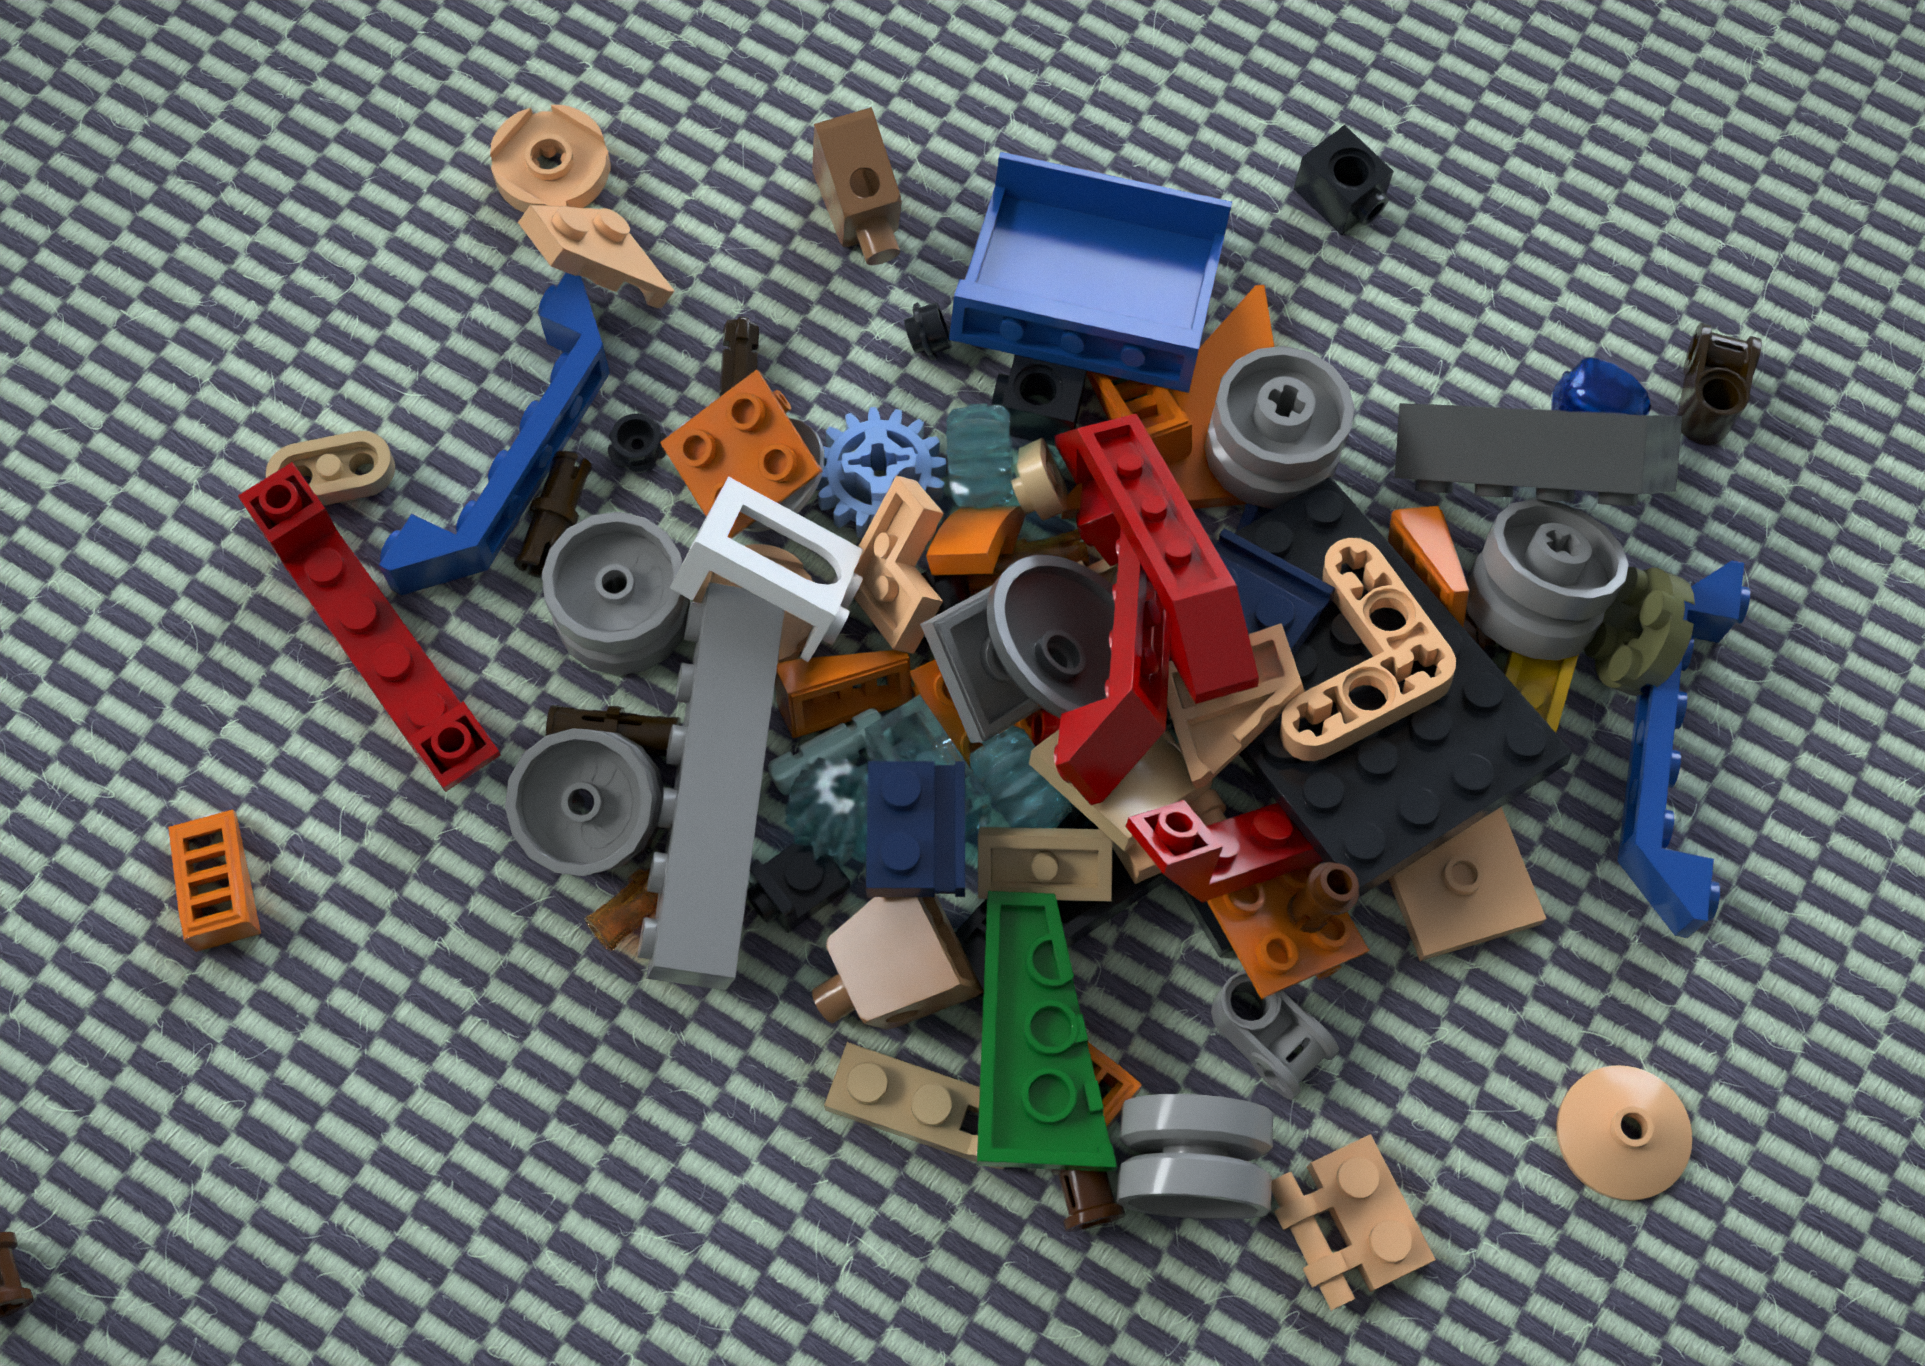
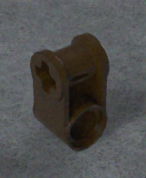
(1717, 374)

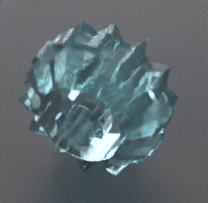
(980, 456)
(1014, 785)
(830, 809)

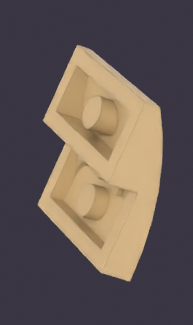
(1152, 783)

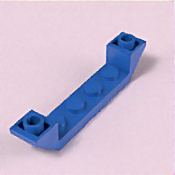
(430, 555)
(1674, 881)

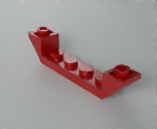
(1181, 562)
(368, 628)
(1111, 735)
(1224, 854)

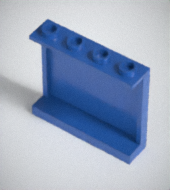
(1092, 272)

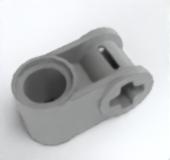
(1273, 1036)

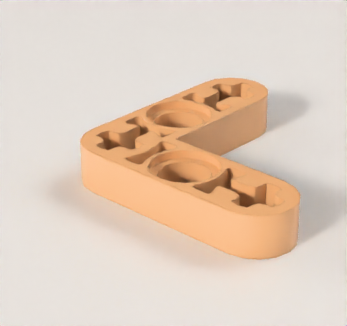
(1391, 660)

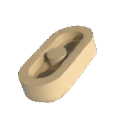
(333, 465)
(1039, 481)

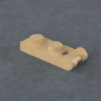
(904, 1100)

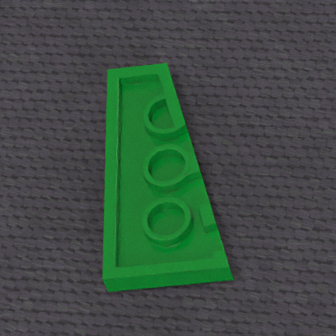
(1036, 1064)

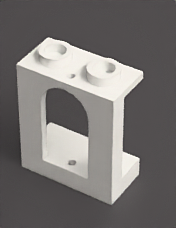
(815, 603)

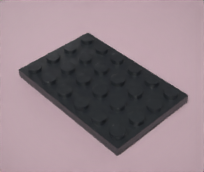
(1420, 776)

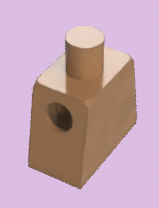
(858, 184)
(895, 964)

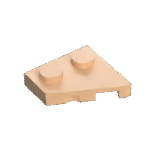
(595, 247)
(1222, 727)

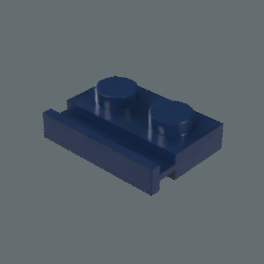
(1273, 589)
(915, 829)

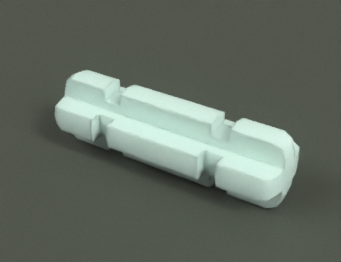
(827, 745)

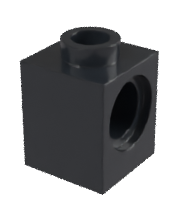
(1349, 160)
(1055, 382)

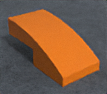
(974, 539)

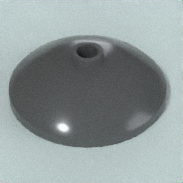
(1053, 630)

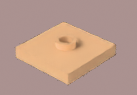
(1467, 890)

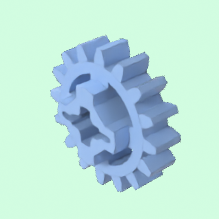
(883, 447)

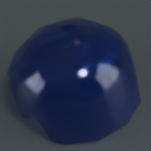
(1599, 387)

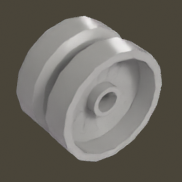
(1278, 425)
(1545, 579)
(613, 593)
(546, 801)
(1195, 1157)

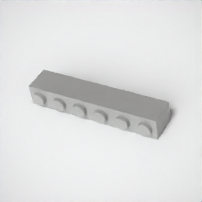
(715, 789)

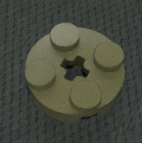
(1643, 631)

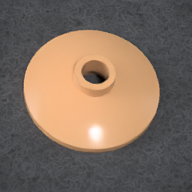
(1600, 1151)

